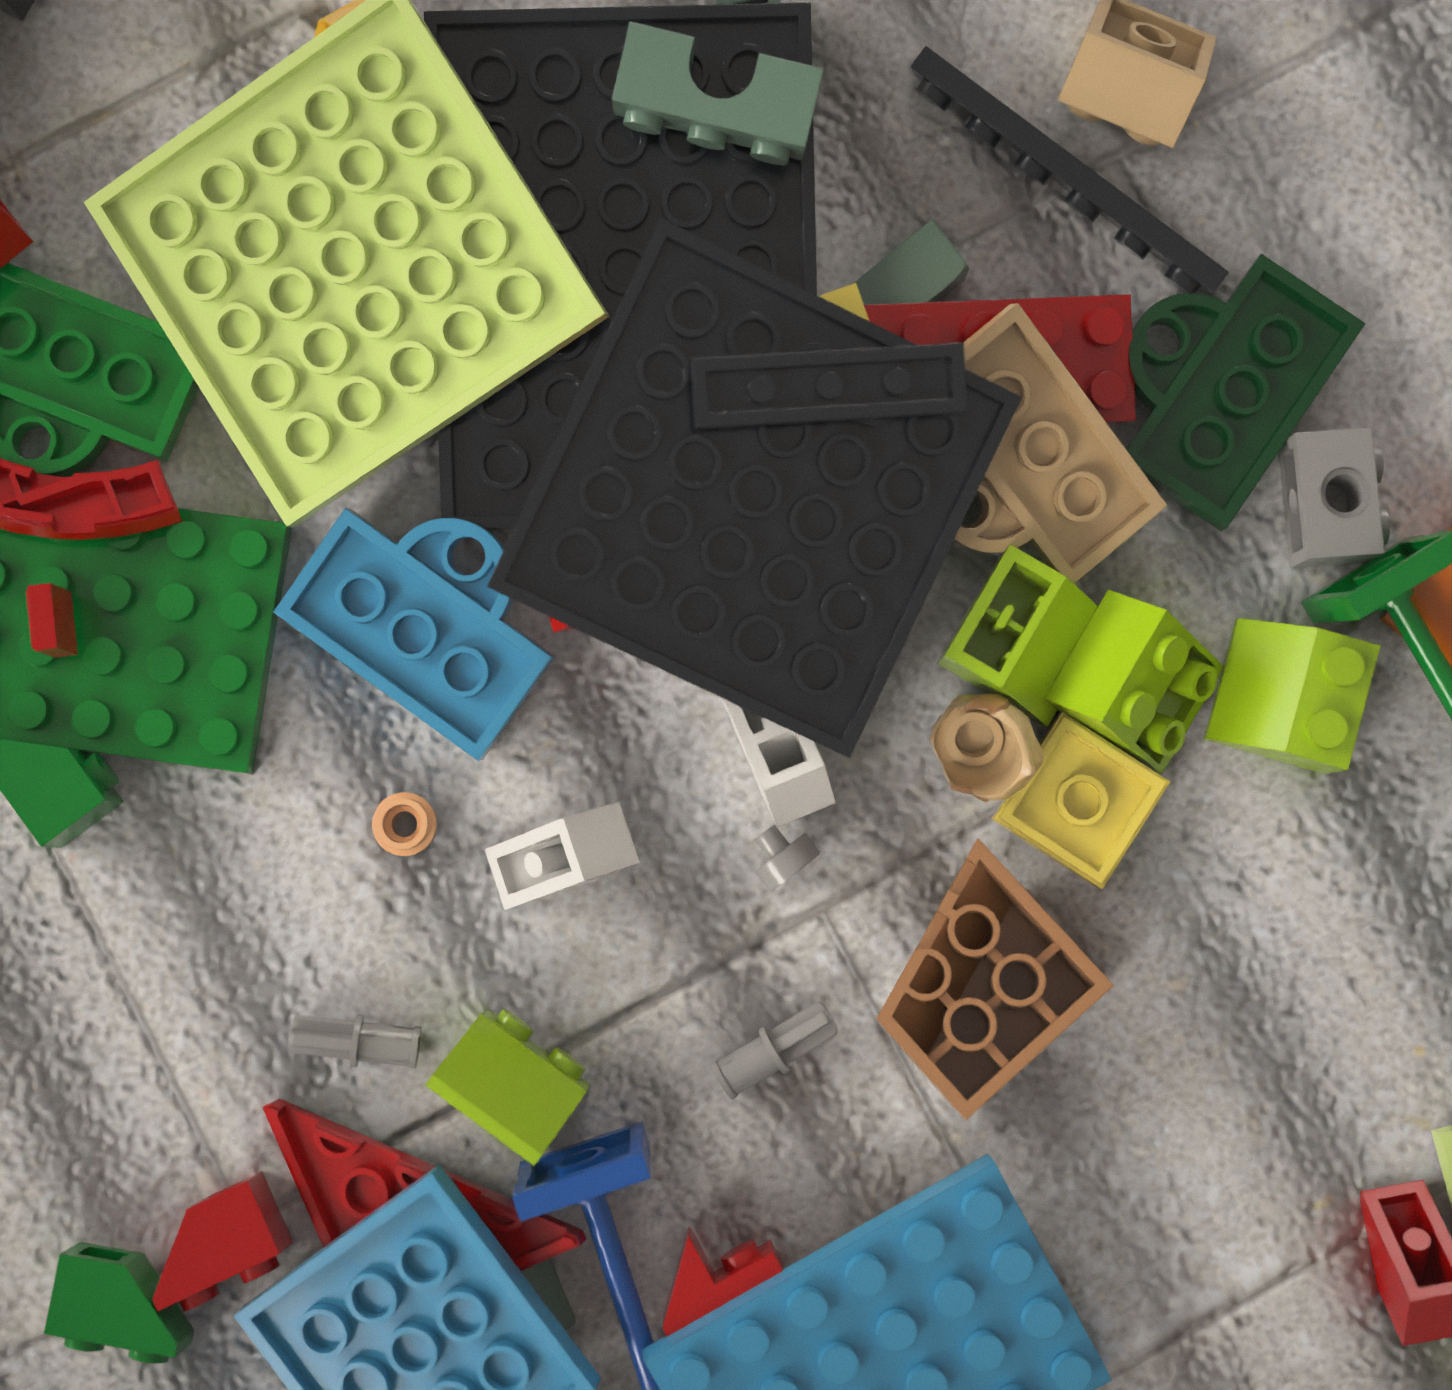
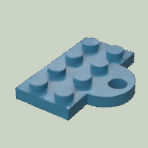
(419, 624)

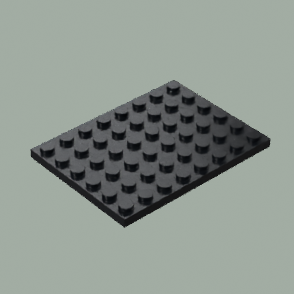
(548, 98)

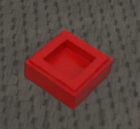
(51, 620)

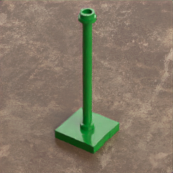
(1388, 584)

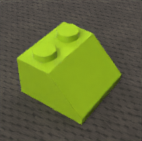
(1292, 694)
(510, 1083)

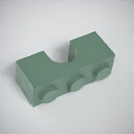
(658, 92)

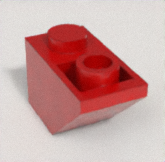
(223, 1237)

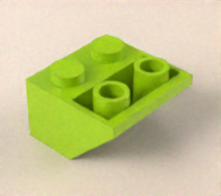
(1019, 632)
(1136, 679)

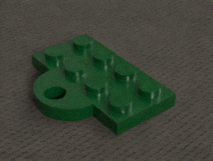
(1232, 385)

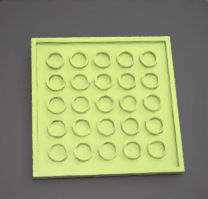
(345, 257)

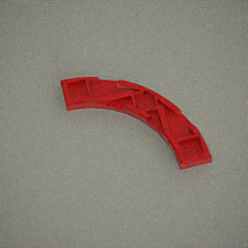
(86, 503)

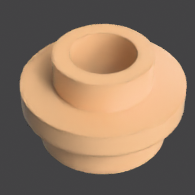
(386, 815)

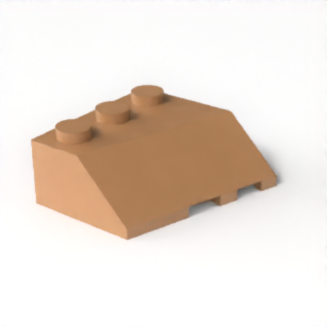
(987, 986)

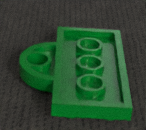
(84, 376)

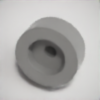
(783, 857)

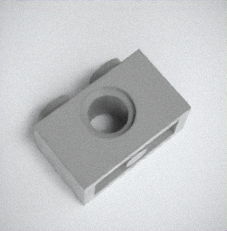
(1313, 528)

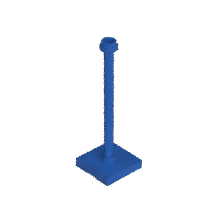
(584, 1176)

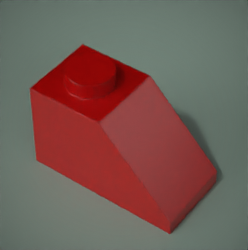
(1410, 1259)

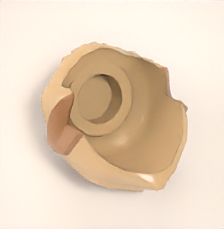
(986, 746)

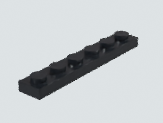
(1045, 159)

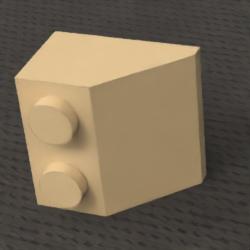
(1138, 71)

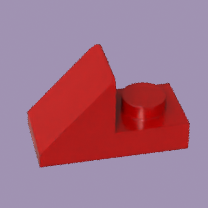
(701, 1290)

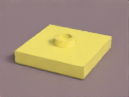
(1082, 801)

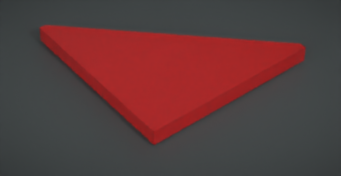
(352, 1175)

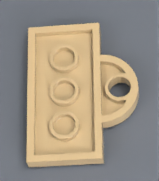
(1059, 465)

